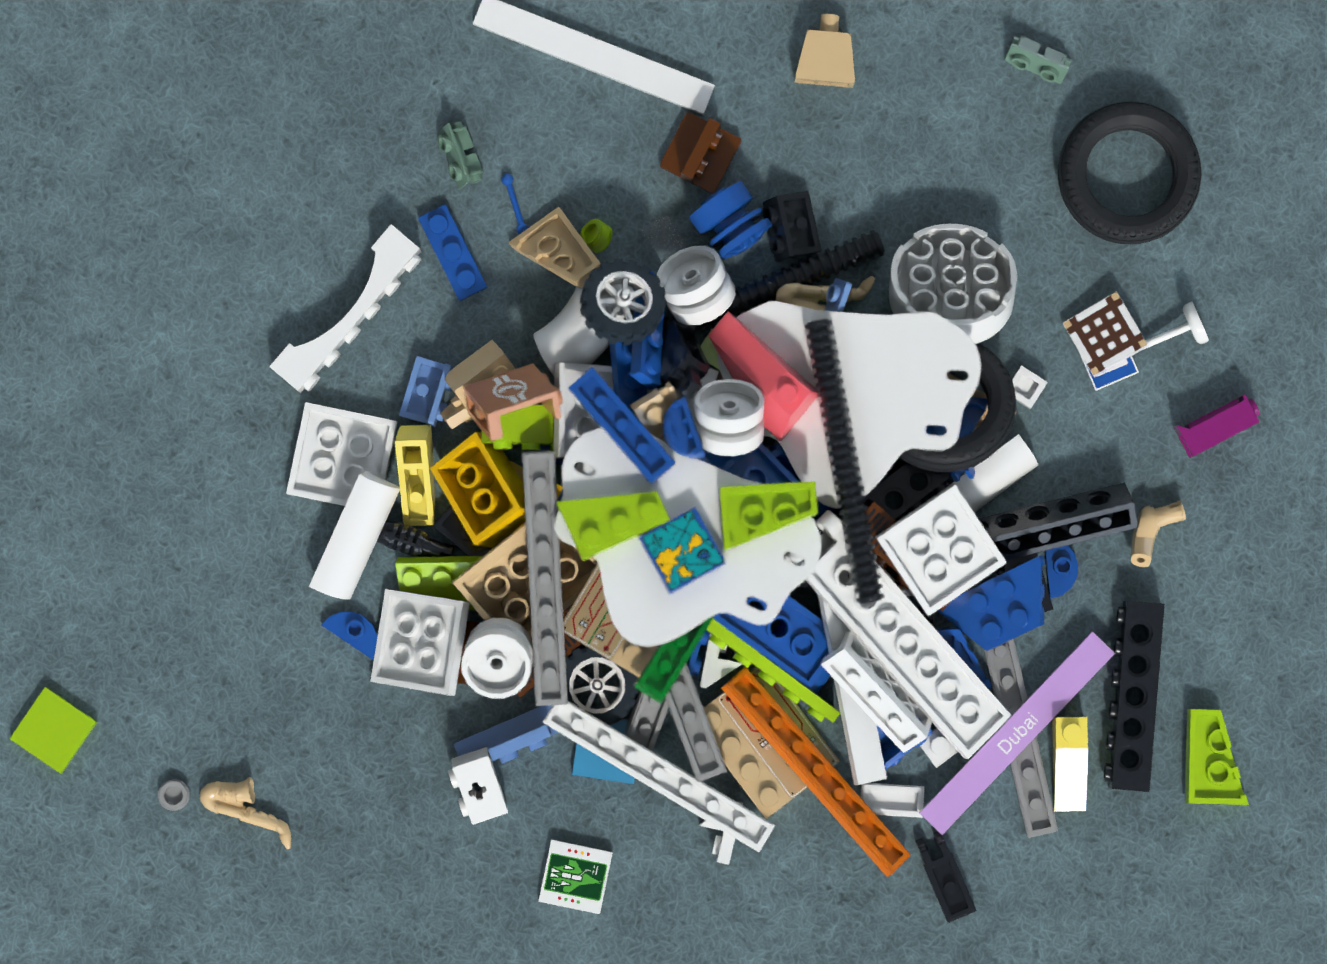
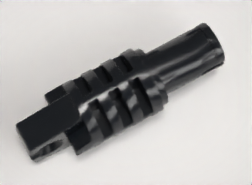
(412, 541)

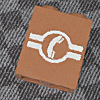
(508, 393)

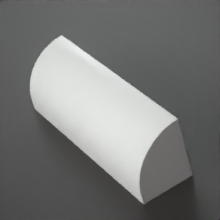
(997, 473)
(354, 536)

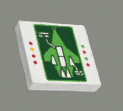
(575, 876)

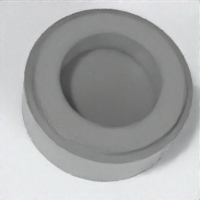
(174, 795)

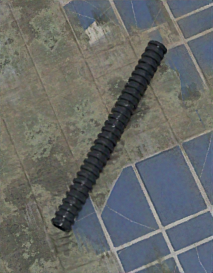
(803, 273)
(844, 461)

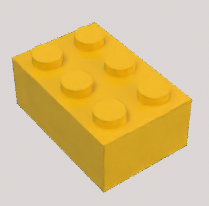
(482, 490)

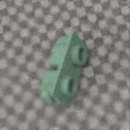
(1024, 56)
(454, 141)

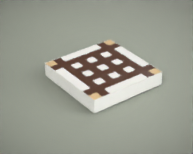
(1105, 334)

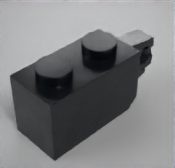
(682, 360)

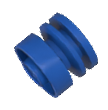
(727, 217)

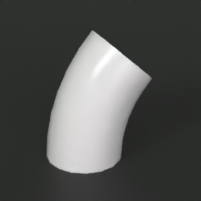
(568, 338)

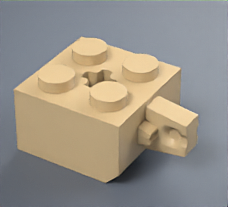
(482, 364)

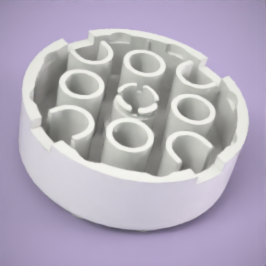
(955, 275)

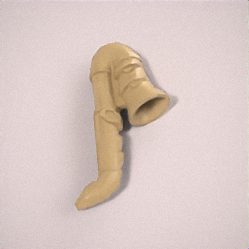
(809, 295)
(229, 799)

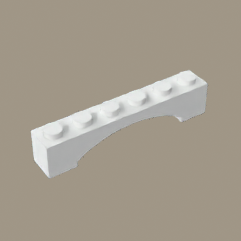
(392, 257)

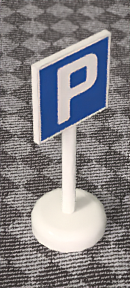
(1128, 367)

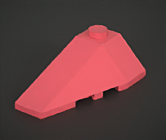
(751, 360)

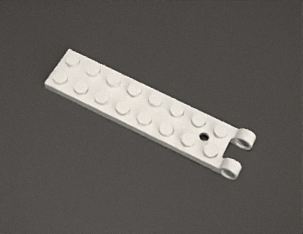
(907, 647)

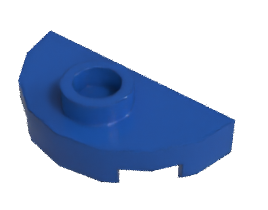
(681, 431)
(1061, 570)
(354, 630)

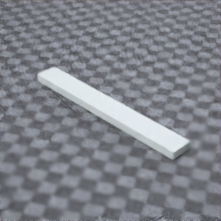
(594, 55)
(859, 729)
(660, 774)

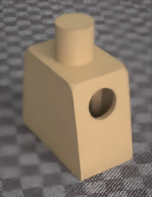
(826, 56)

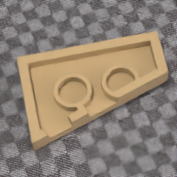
(558, 248)

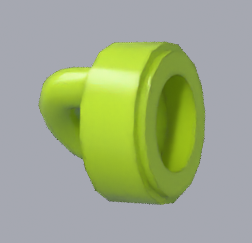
(596, 235)

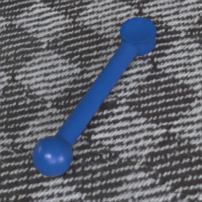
(507, 179)

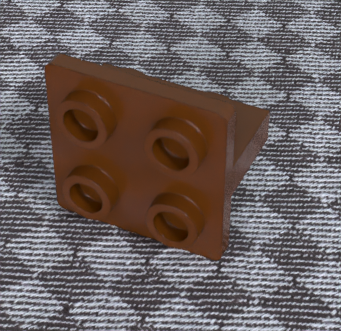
(700, 152)

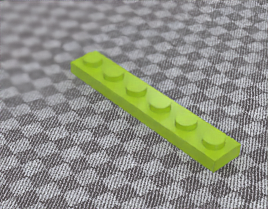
(771, 673)

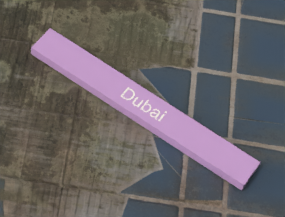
(1016, 733)

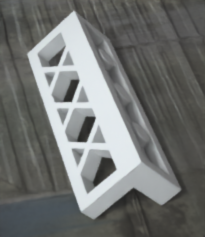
(877, 693)

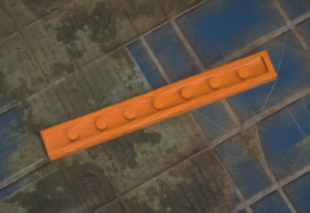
(816, 771)

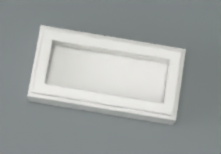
(893, 799)

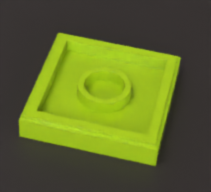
(53, 730)

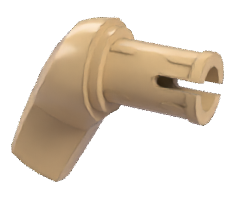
(1149, 524)

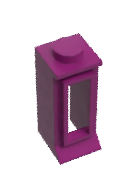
(1218, 425)

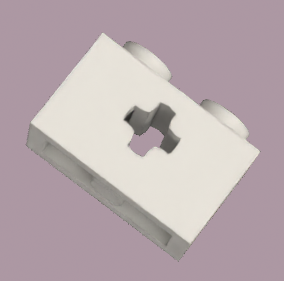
(479, 768)

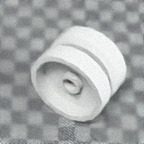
(696, 285)
(729, 417)
(498, 658)

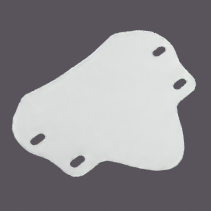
(892, 384)
(631, 585)

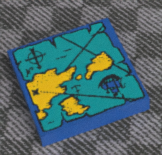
(682, 550)

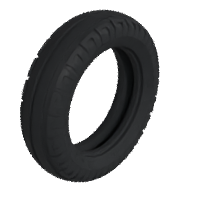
(1144, 119)
(991, 432)

